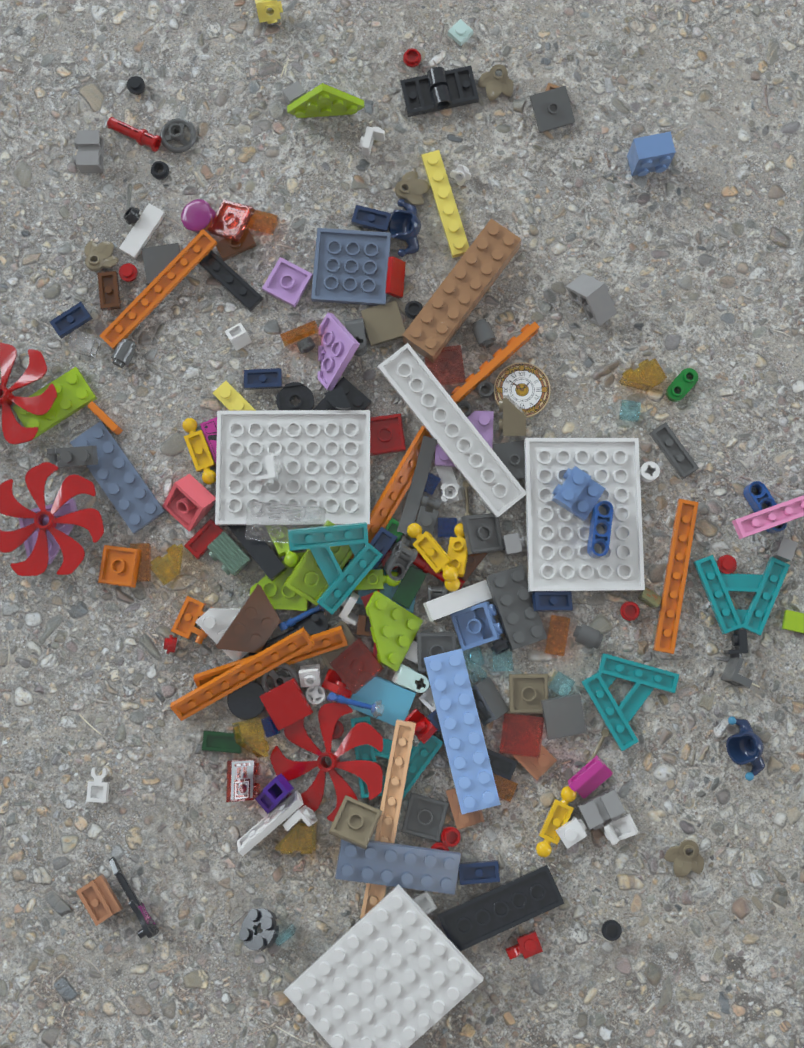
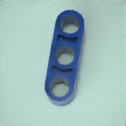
(756, 501)
(606, 522)

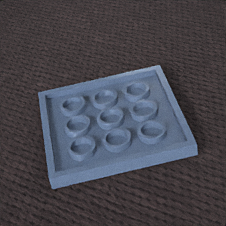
(351, 267)

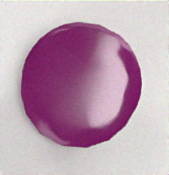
(197, 215)

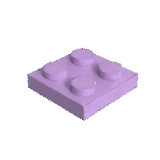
(287, 282)

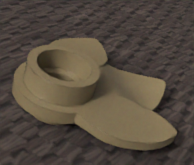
(494, 84)
(414, 186)
(101, 254)
(683, 861)

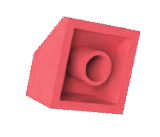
(189, 502)

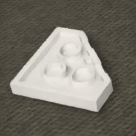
(215, 623)

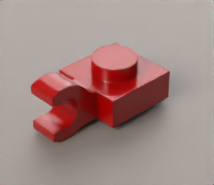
(527, 946)

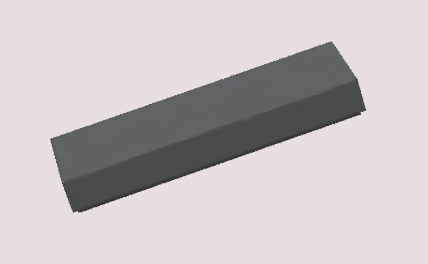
(674, 450)

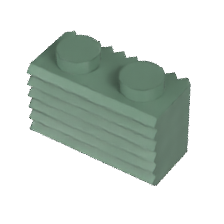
(229, 554)

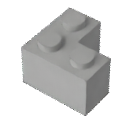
(593, 297)

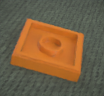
(119, 566)

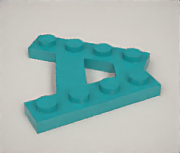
(319, 542)
(765, 588)
(618, 716)
(419, 759)

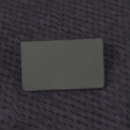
(731, 674)
(488, 701)

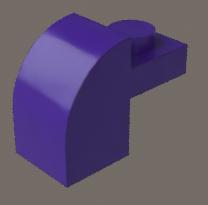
(274, 793)

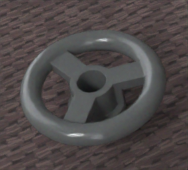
(177, 126)
(280, 674)

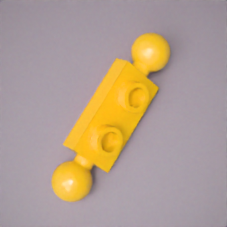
(199, 451)
(432, 552)
(458, 553)
(557, 817)

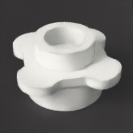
(464, 171)
(450, 487)

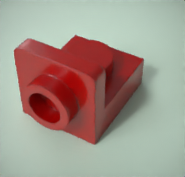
(334, 683)
(424, 727)

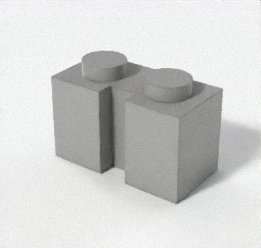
(90, 151)
(601, 808)

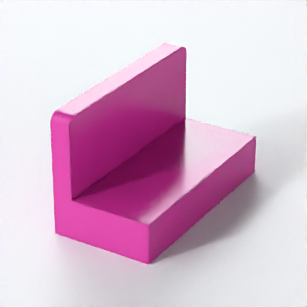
(589, 777)

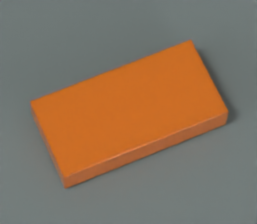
(104, 418)

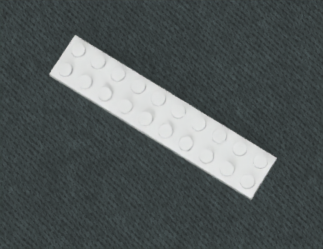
(452, 430)

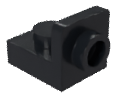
(739, 640)

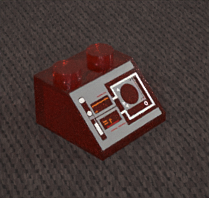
(242, 779)

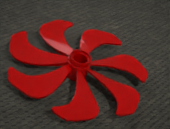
(37, 405)
(72, 551)
(359, 735)

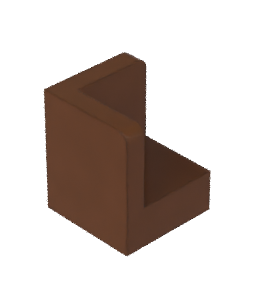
(363, 626)

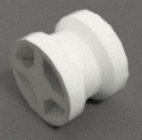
(645, 473)
(313, 693)

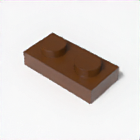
(109, 290)

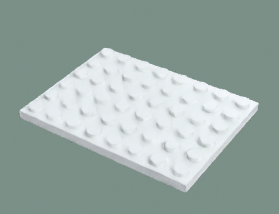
(319, 457)
(559, 539)
(384, 979)

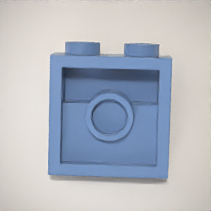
(577, 493)
(476, 625)

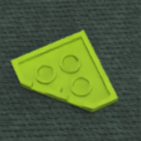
(324, 102)
(281, 596)
(391, 629)

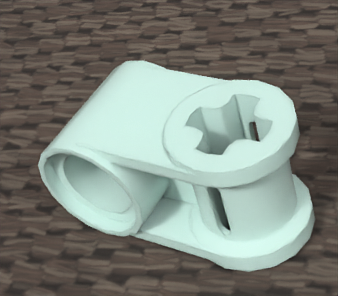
(407, 678)

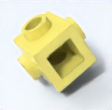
(268, 15)

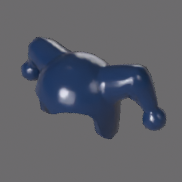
(406, 227)

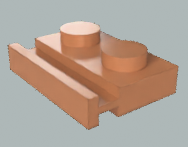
(537, 766)
(462, 820)
(99, 899)

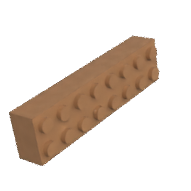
(462, 290)

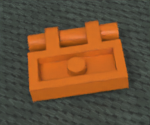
(186, 620)

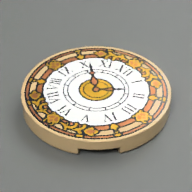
(525, 386)

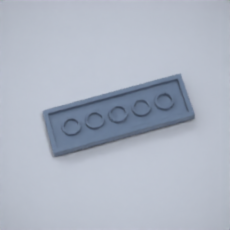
(120, 479)
(399, 864)

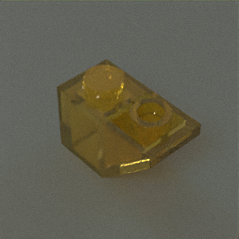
(645, 376)
(169, 566)
(251, 737)
(300, 839)

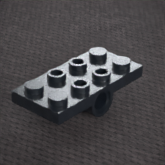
(439, 90)

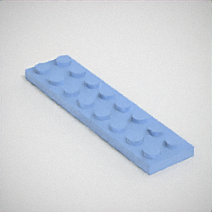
(461, 731)

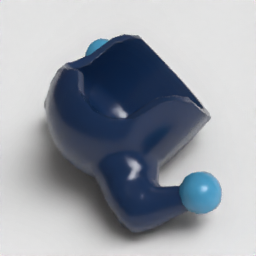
(745, 747)

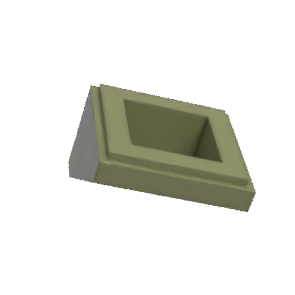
(650, 598)

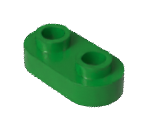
(682, 384)

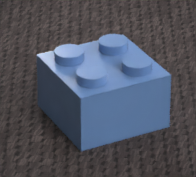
(651, 154)

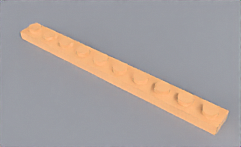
(391, 800)

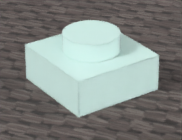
(460, 32)

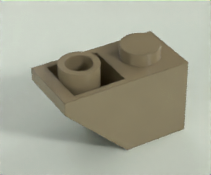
(513, 418)

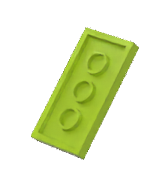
(72, 395)
(307, 576)

